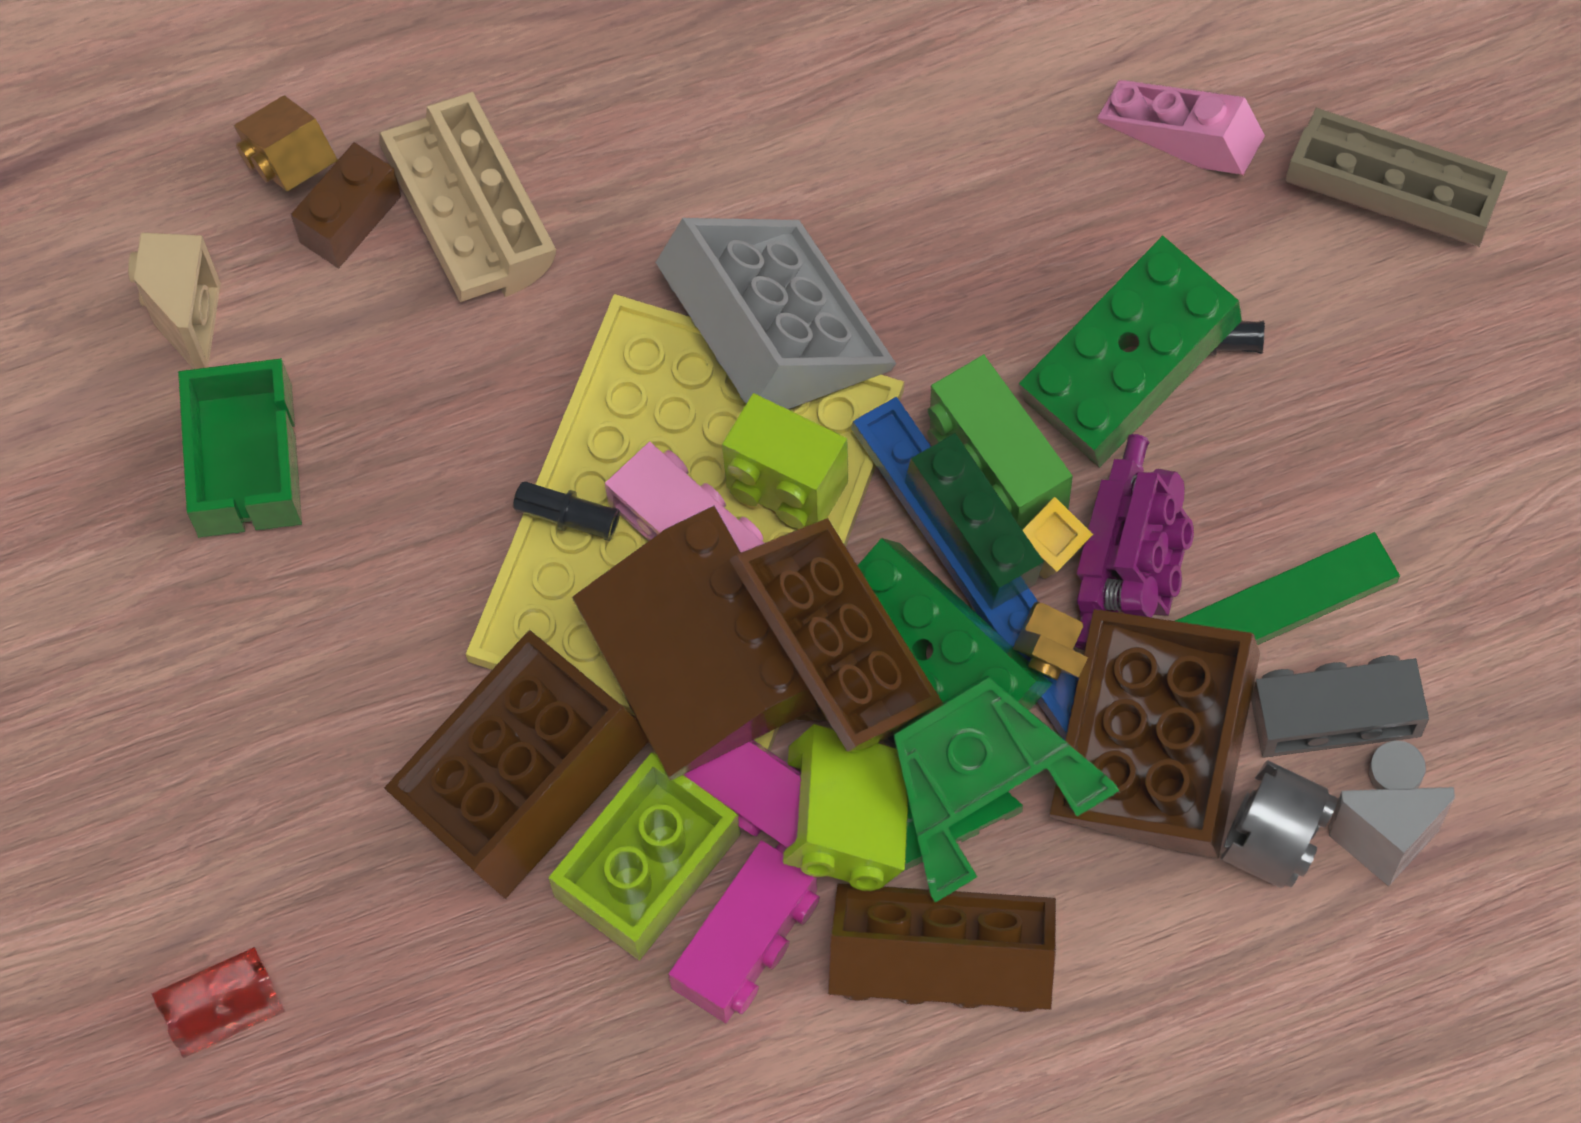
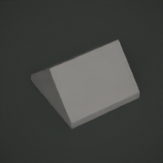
(1389, 825)

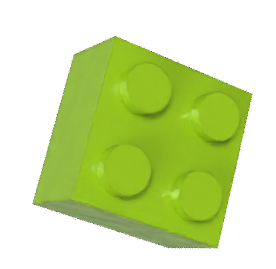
(785, 463)

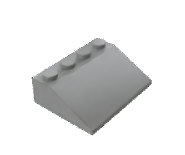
(771, 308)

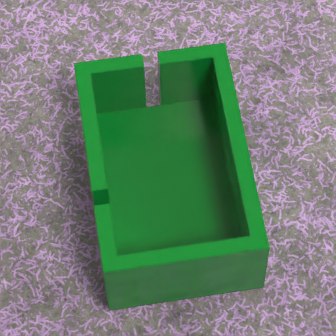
(239, 447)

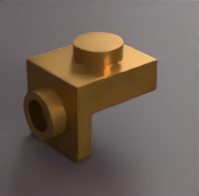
(1049, 641)

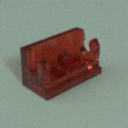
(218, 1002)

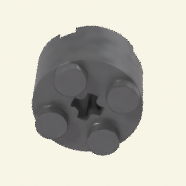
(1277, 824)

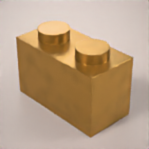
(284, 143)

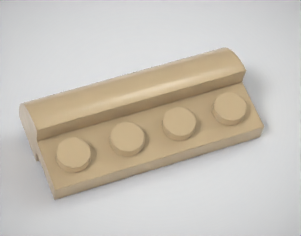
(469, 199)

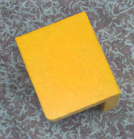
(1055, 535)

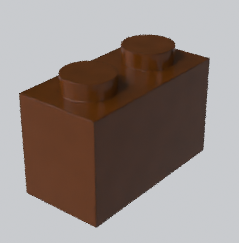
(346, 205)

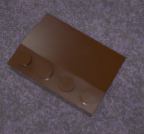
(836, 634)
(692, 646)
(1166, 723)
(518, 763)

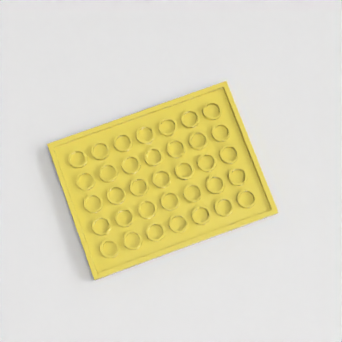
(642, 384)

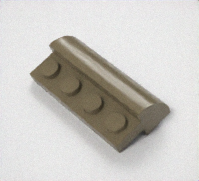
(1396, 177)

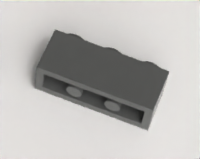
(1339, 706)

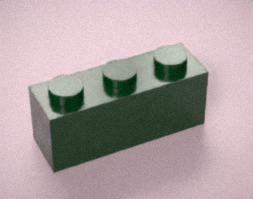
(973, 521)

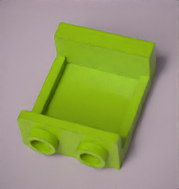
(848, 811)

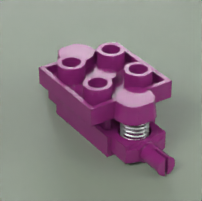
(1135, 541)

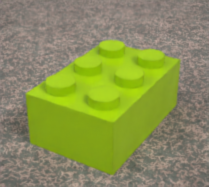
(645, 856)

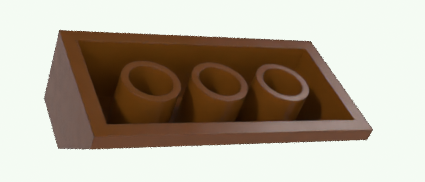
(951, 951)

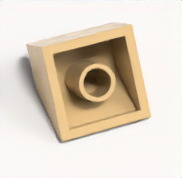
(178, 290)

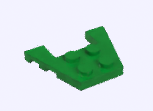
(969, 756)

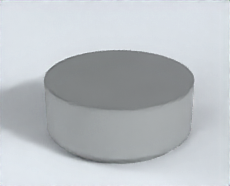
(1397, 766)

